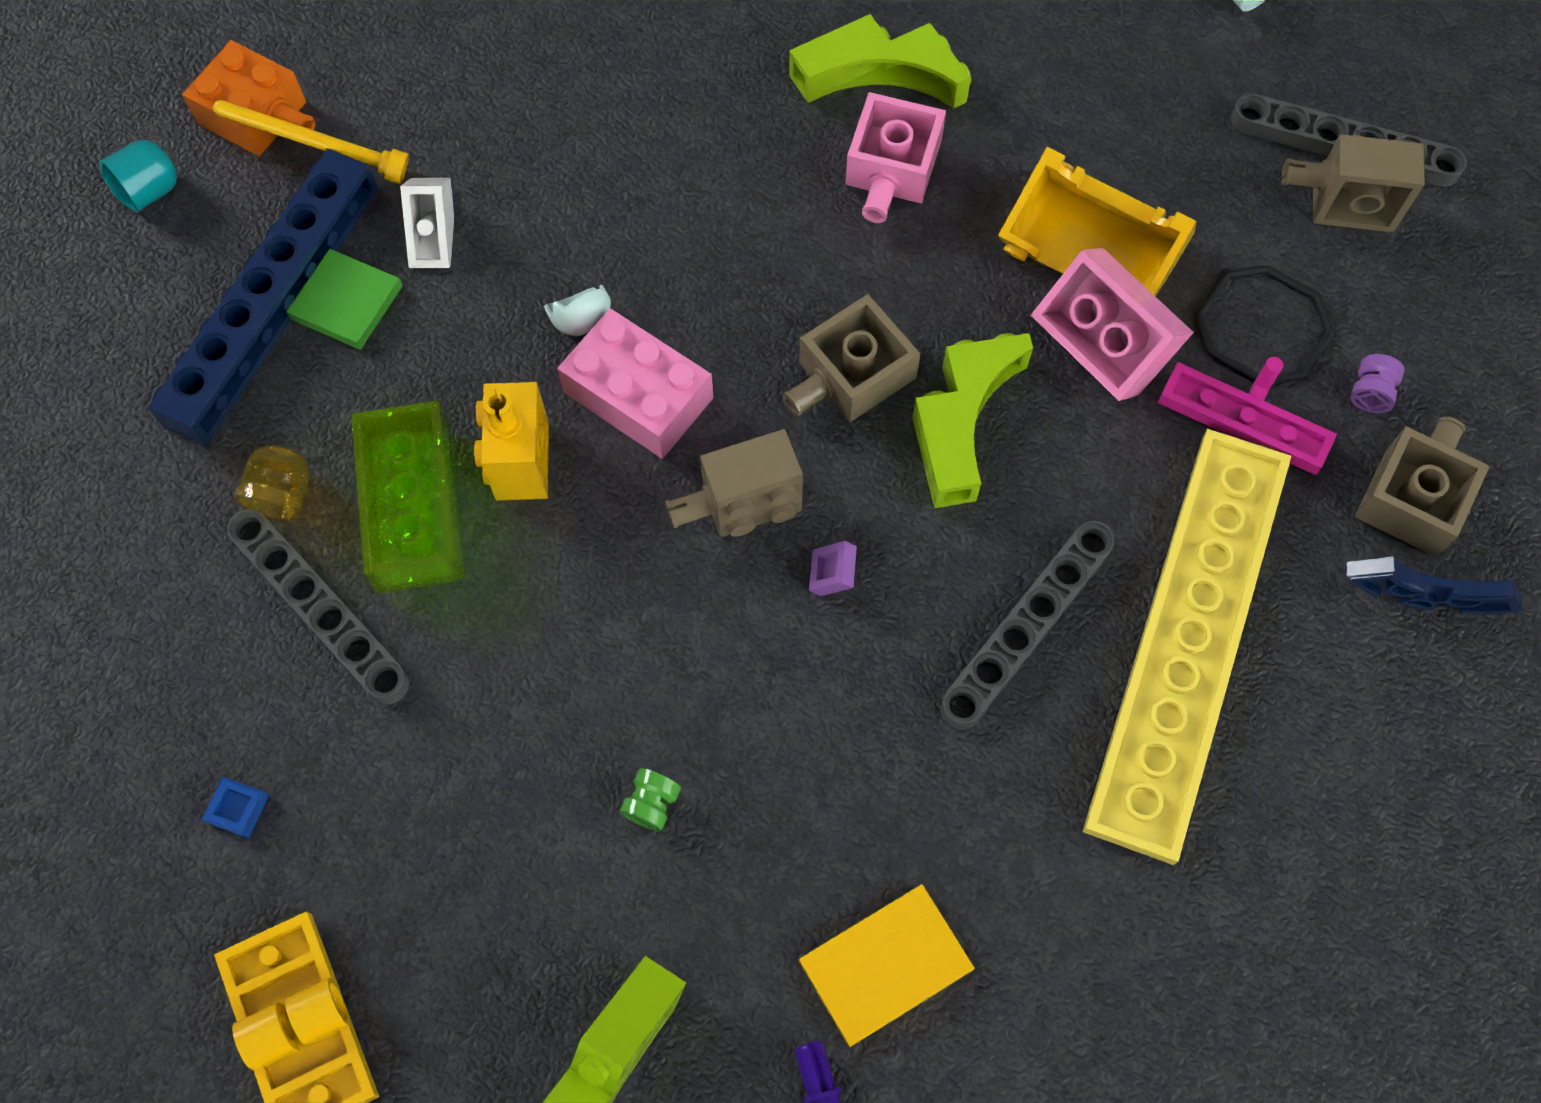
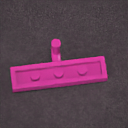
(1247, 414)

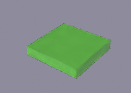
(344, 299)

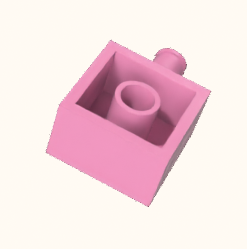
(893, 152)

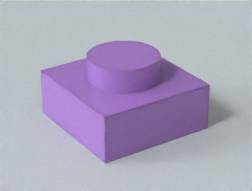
(832, 568)

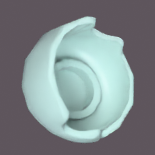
(579, 312)

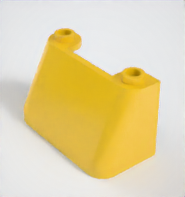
(1075, 212)

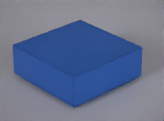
(235, 807)

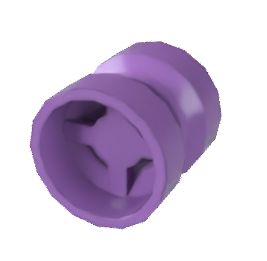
(1377, 383)

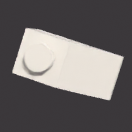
(428, 221)

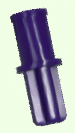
(817, 1073)

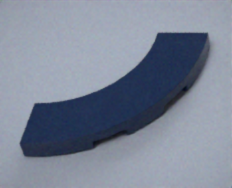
(1426, 591)

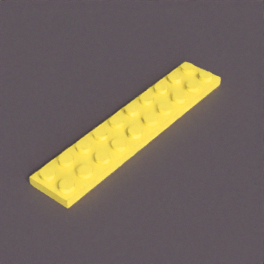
(1188, 649)

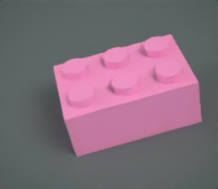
(1111, 323)
(636, 383)

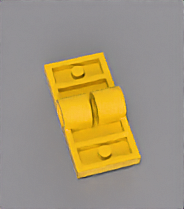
(294, 1017)

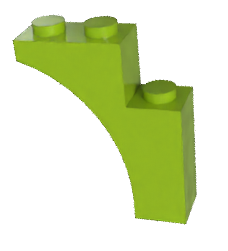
(867, 56)
(948, 420)
(620, 1036)

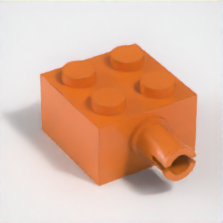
(250, 82)

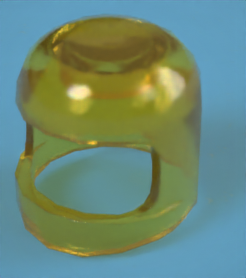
(274, 482)

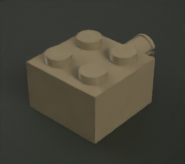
(1362, 182)
(853, 361)
(744, 486)
(1424, 487)

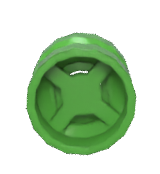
(650, 799)

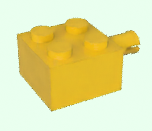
(513, 441)

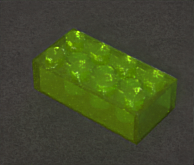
(407, 497)

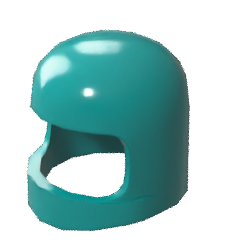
(139, 174)

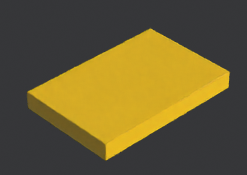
(886, 965)

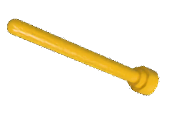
(390, 164)

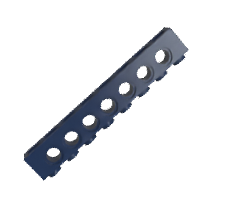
(311, 224)

